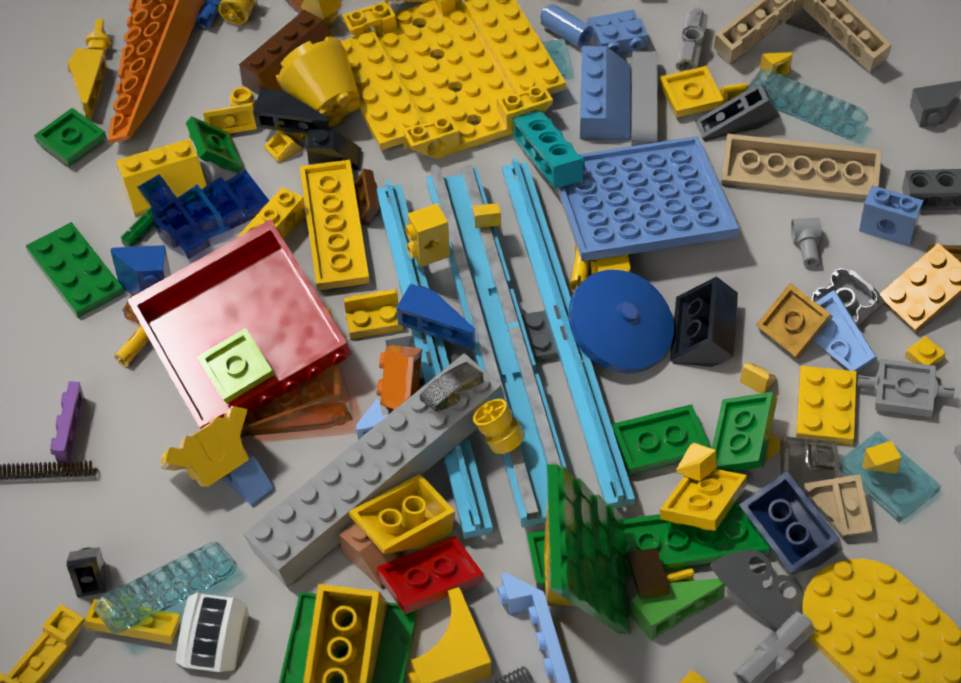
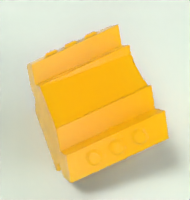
(211, 450)

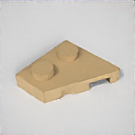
(842, 503)

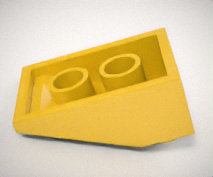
(405, 516)

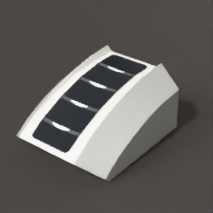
(212, 632)

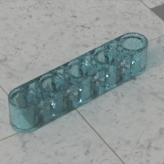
(812, 105)
(165, 587)

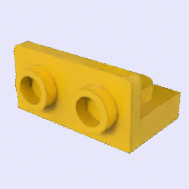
(372, 314)

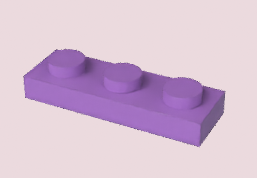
(67, 422)

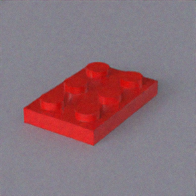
(429, 574)

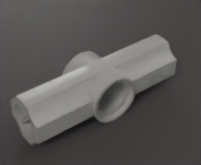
(692, 40)
(775, 650)

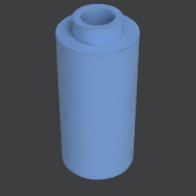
(566, 25)

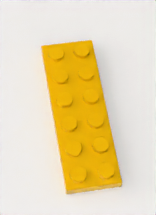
(334, 225)

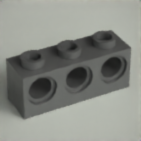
(937, 188)

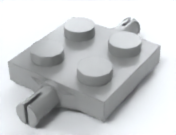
(905, 387)

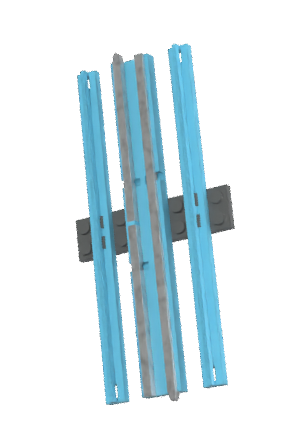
(507, 343)

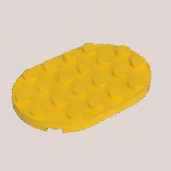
(880, 626)

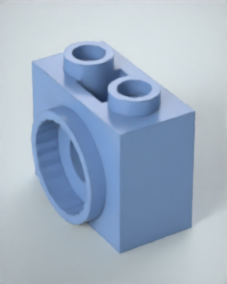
(890, 215)

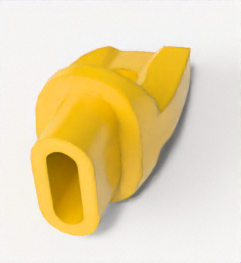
(98, 39)

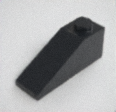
(286, 113)
(741, 114)

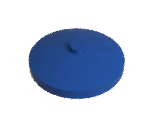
(621, 321)

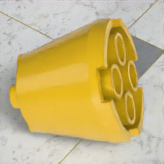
(321, 78)

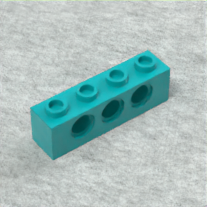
(548, 149)

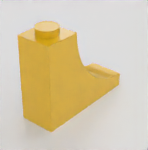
(459, 653)

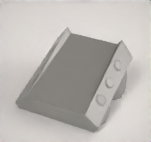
(855, 292)

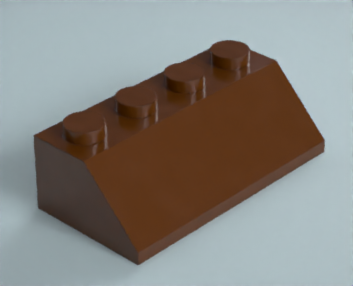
(264, 64)

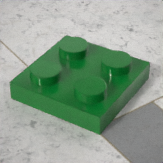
(70, 136)
(214, 145)

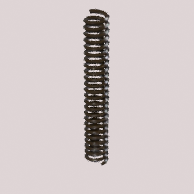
(44, 467)

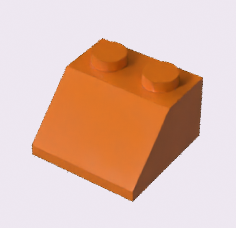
(400, 375)

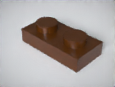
(366, 196)

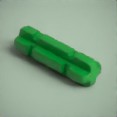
(138, 229)

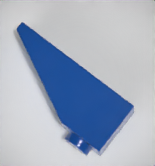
(431, 314)

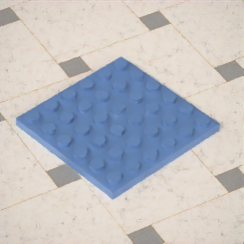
(646, 200)

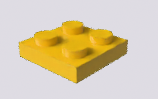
(691, 91)

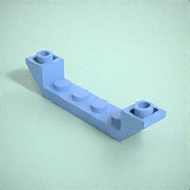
(524, 597)

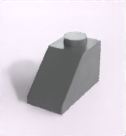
(935, 102)

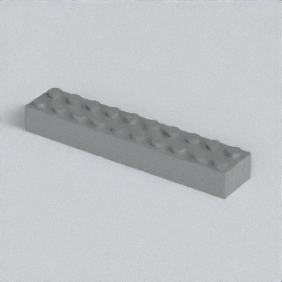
(390, 453)

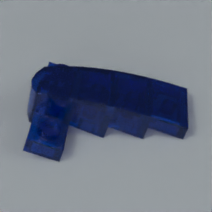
(200, 212)

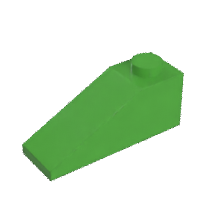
(684, 600)

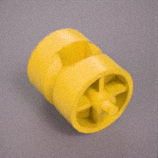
(236, 10)
(500, 428)

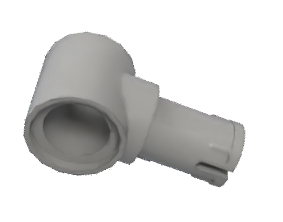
(807, 235)

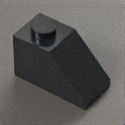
(331, 146)
(87, 571)

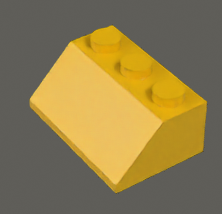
(174, 162)

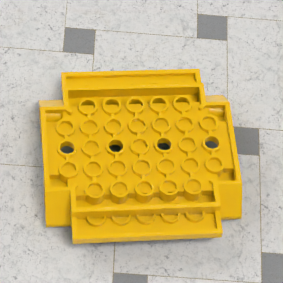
(485, 53)

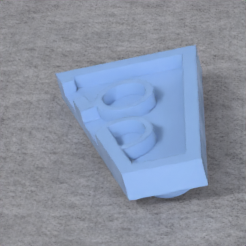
(843, 337)

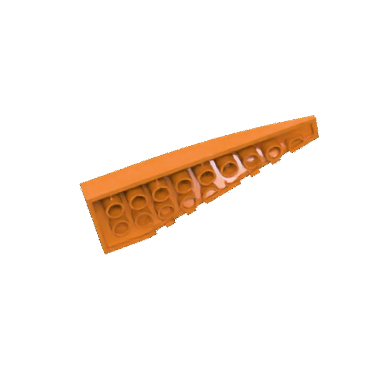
(152, 51)

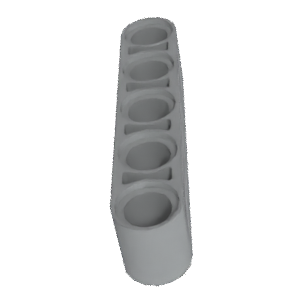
(643, 98)

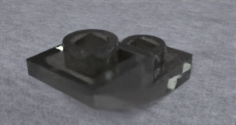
(447, 388)

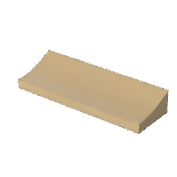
(800, 166)

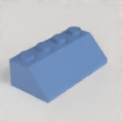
(604, 95)

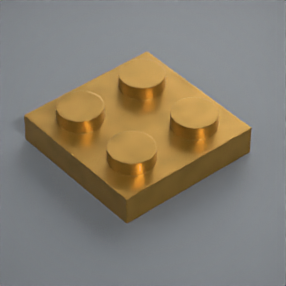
(794, 320)

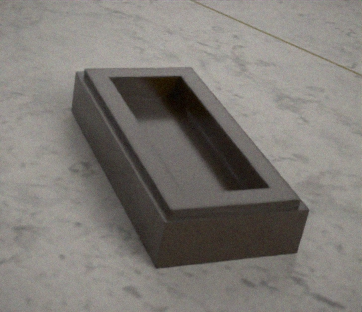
(648, 573)

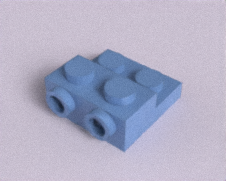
(619, 32)

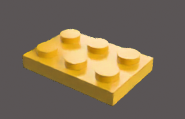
(826, 405)
(704, 501)

